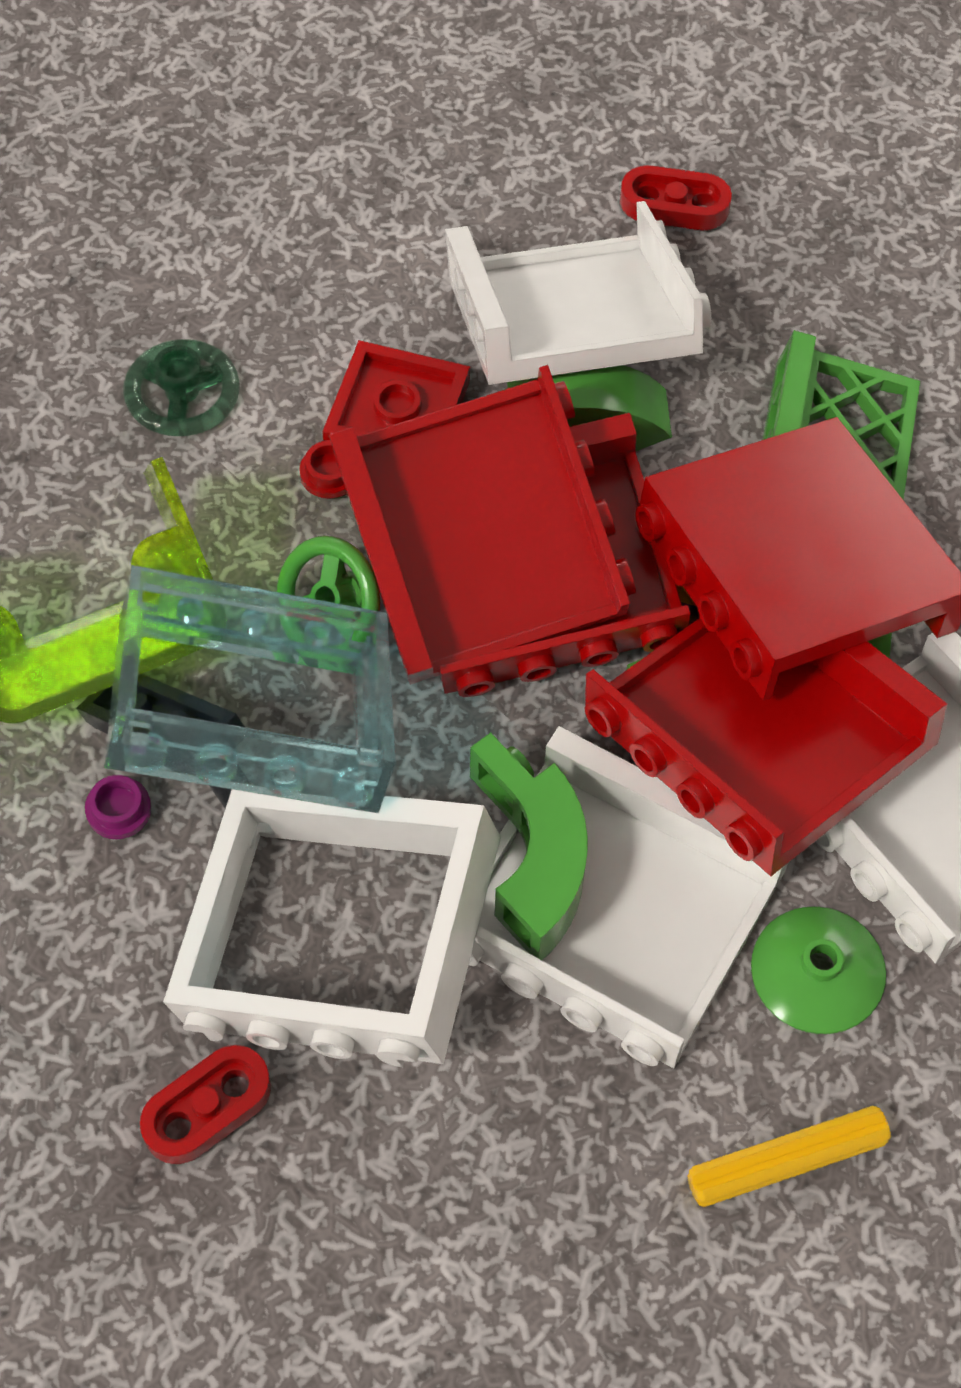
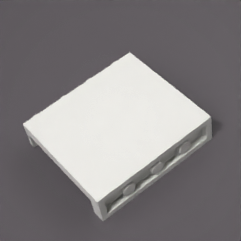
(578, 303)
(909, 833)
(655, 913)

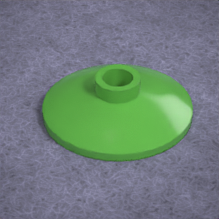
(814, 997)

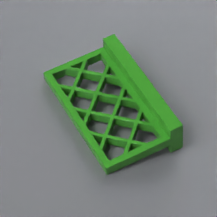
(796, 389)

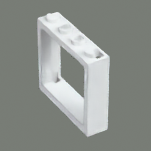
(331, 1029)

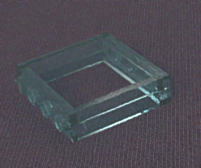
(265, 627)

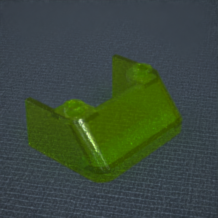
(82, 654)

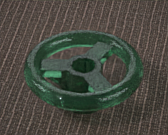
(179, 372)

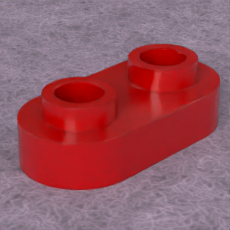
(677, 196)
(201, 1101)

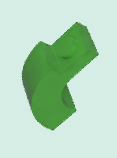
(614, 392)
(548, 885)

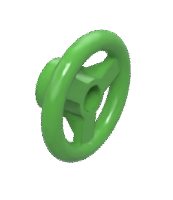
(336, 585)

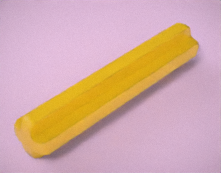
(788, 1156)

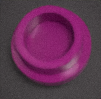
(118, 807)

